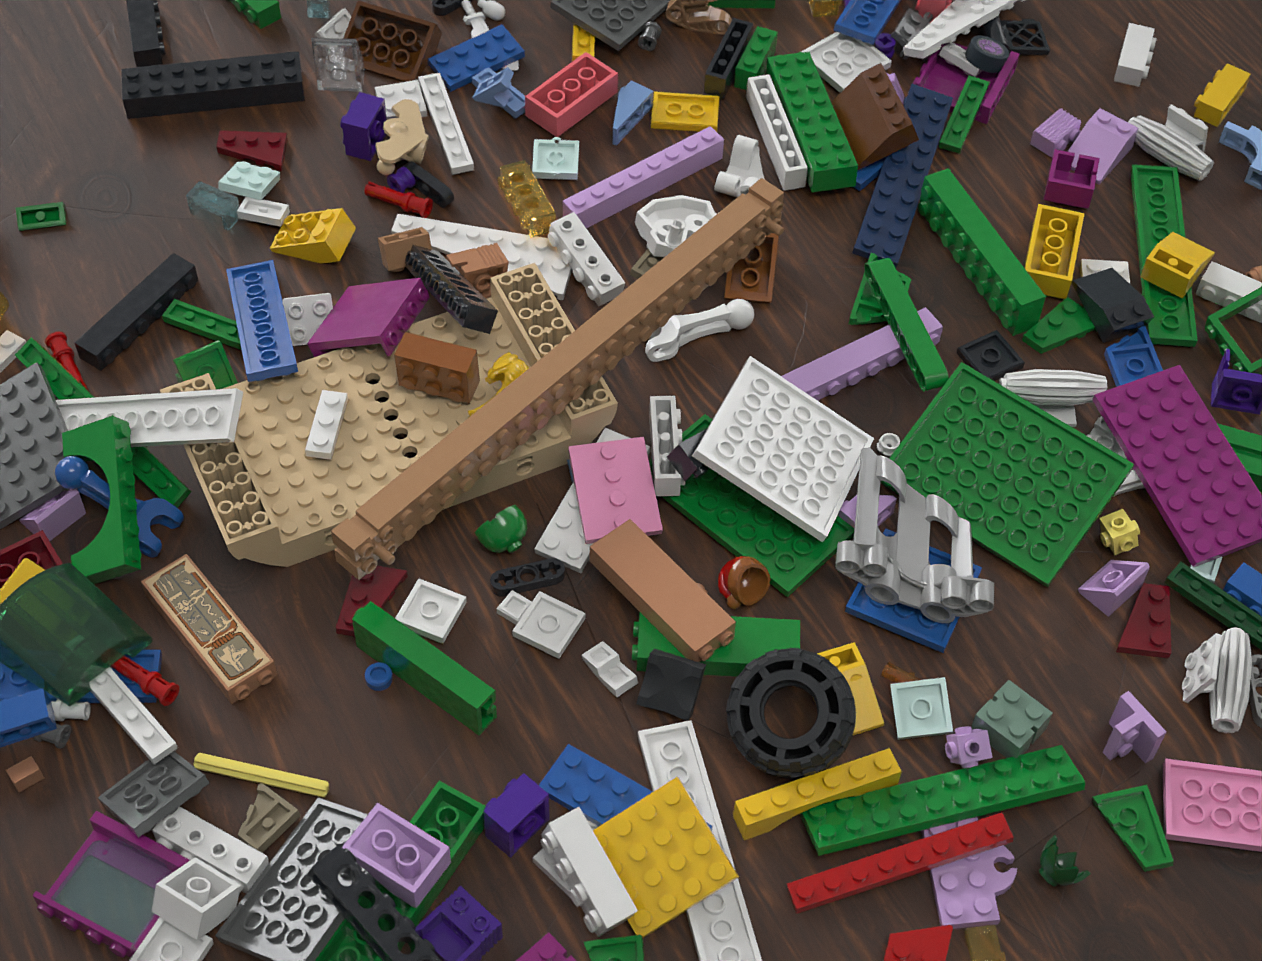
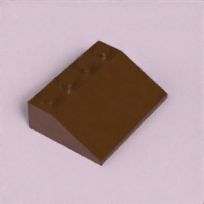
(392, 41)
(873, 117)

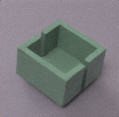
(1010, 720)

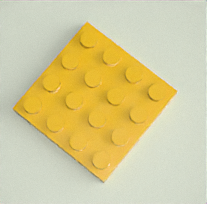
(664, 856)

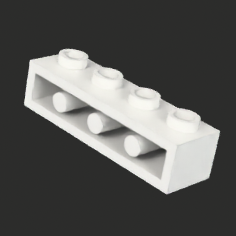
(585, 259)
(664, 438)
(199, 839)

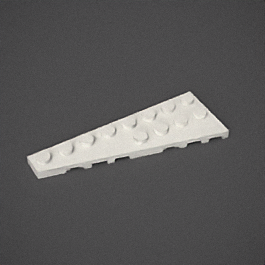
(952, 21)
(517, 247)

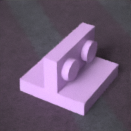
(1134, 730)

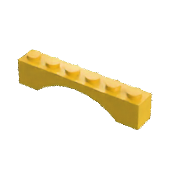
(774, 806)

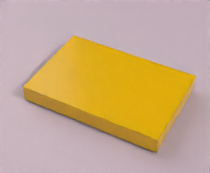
(684, 111)

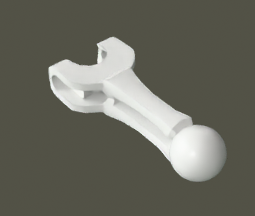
(685, 328)

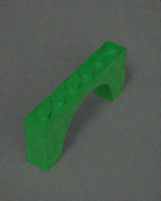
(116, 546)

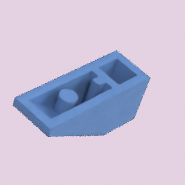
(631, 107)

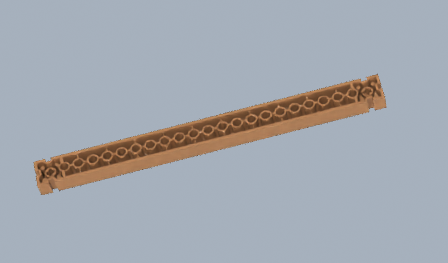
(554, 381)

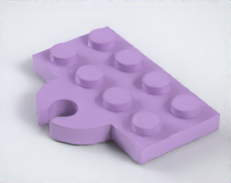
(968, 886)

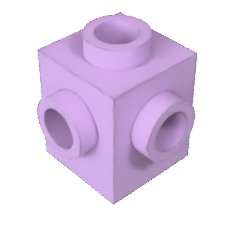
(968, 746)

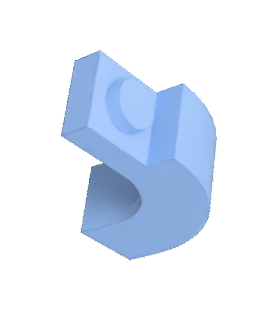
(1248, 143)

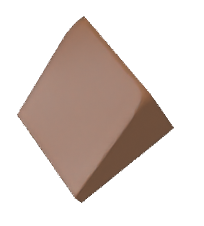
(25, 774)

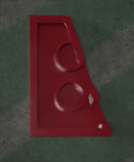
(258, 146)
(374, 587)
(1149, 624)

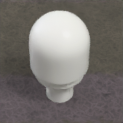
(492, 9)

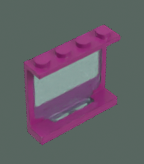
(111, 886)

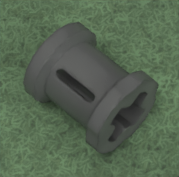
(648, 39)
(58, 736)

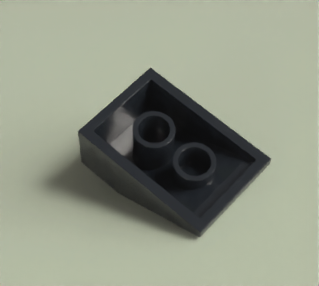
(1112, 304)

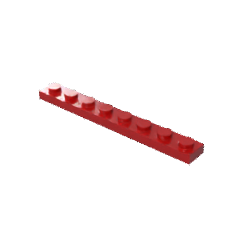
(899, 862)

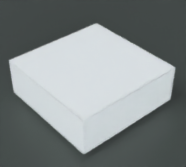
(513, 607)

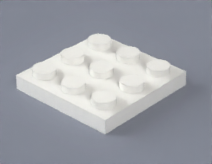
(844, 58)

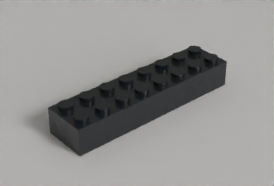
(212, 85)

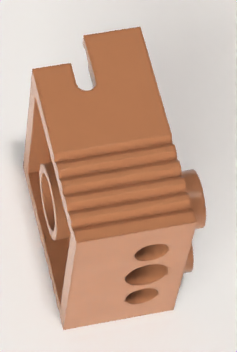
(480, 265)

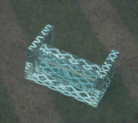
(214, 201)

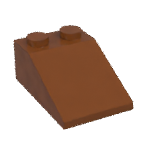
(755, 274)

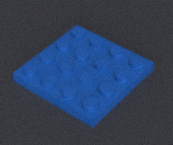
(905, 619)

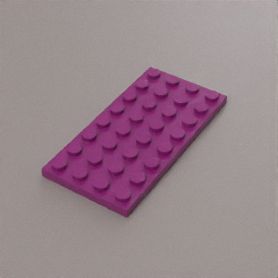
(1184, 464)

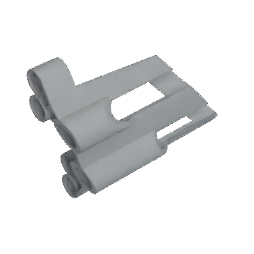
(899, 565)

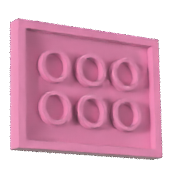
(614, 486)
(1212, 804)

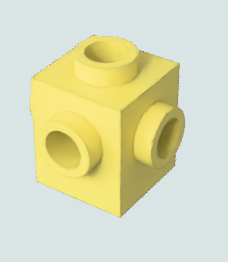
(1119, 532)

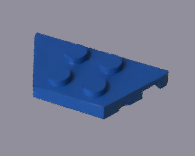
(1132, 358)

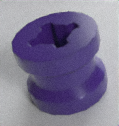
(885, 44)
(401, 180)

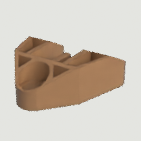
(698, 16)

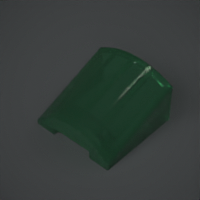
(64, 632)

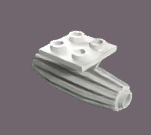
(1177, 143)
(1055, 390)
(1224, 670)

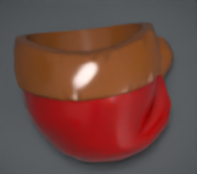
(743, 581)

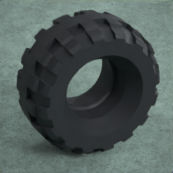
(799, 755)

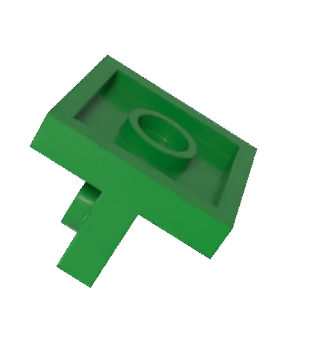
(206, 360)

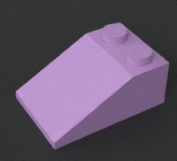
(1106, 139)
(398, 854)

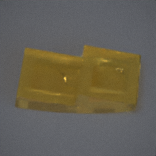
(984, 944)

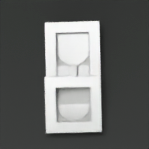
(608, 669)

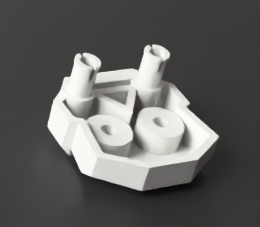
(671, 221)

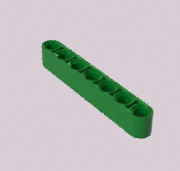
(906, 324)

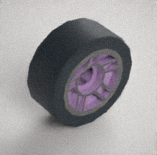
(987, 54)

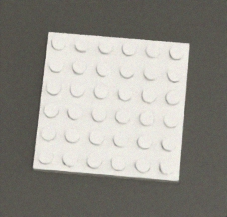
(784, 448)

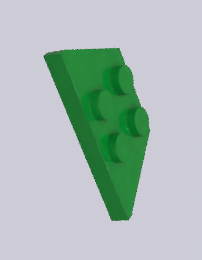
(866, 307)

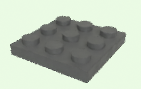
(153, 792)

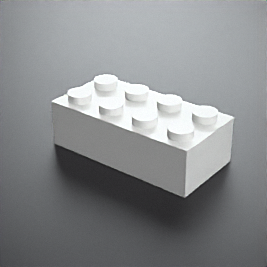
(588, 872)

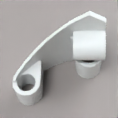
(743, 168)

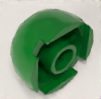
(503, 531)

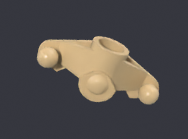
(406, 137)

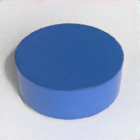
(378, 676)

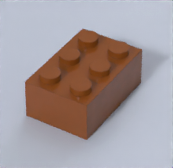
(437, 367)

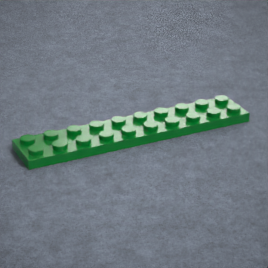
(1156, 216)
(941, 799)

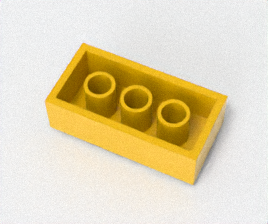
(1054, 249)

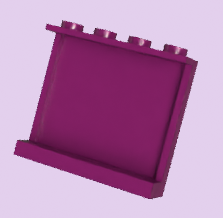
(950, 80)
(371, 316)

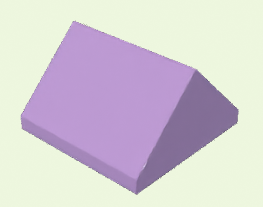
(55, 514)
(1114, 584)

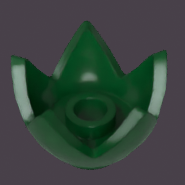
(1059, 867)

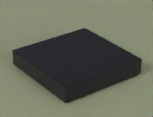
(991, 356)

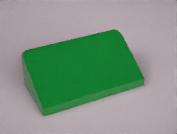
(41, 216)

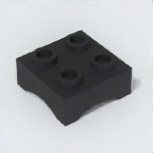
(671, 684)

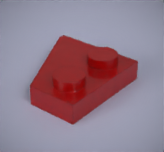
(919, 944)

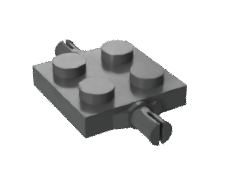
(909, 27)

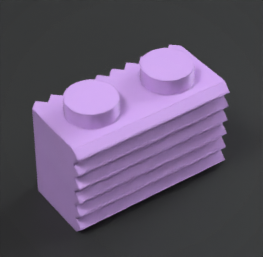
(1056, 132)

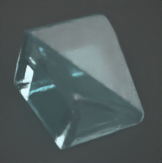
(318, 8)

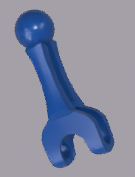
(75, 474)

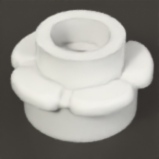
(886, 440)

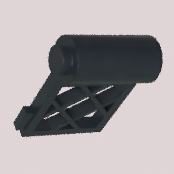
(998, 30)

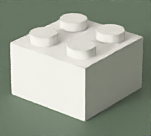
(195, 898)

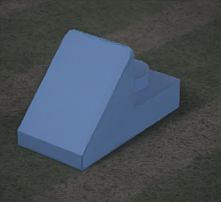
(495, 89)

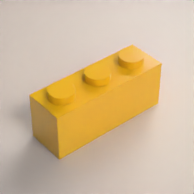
(1221, 94)

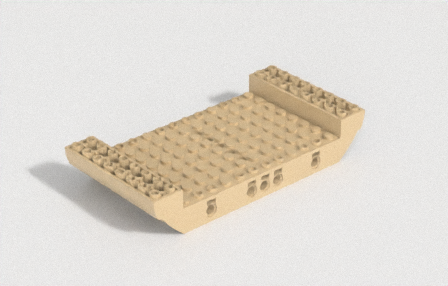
(283, 504)

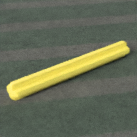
(261, 774)

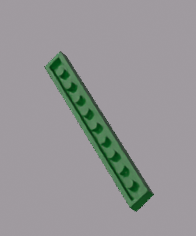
(144, 462)

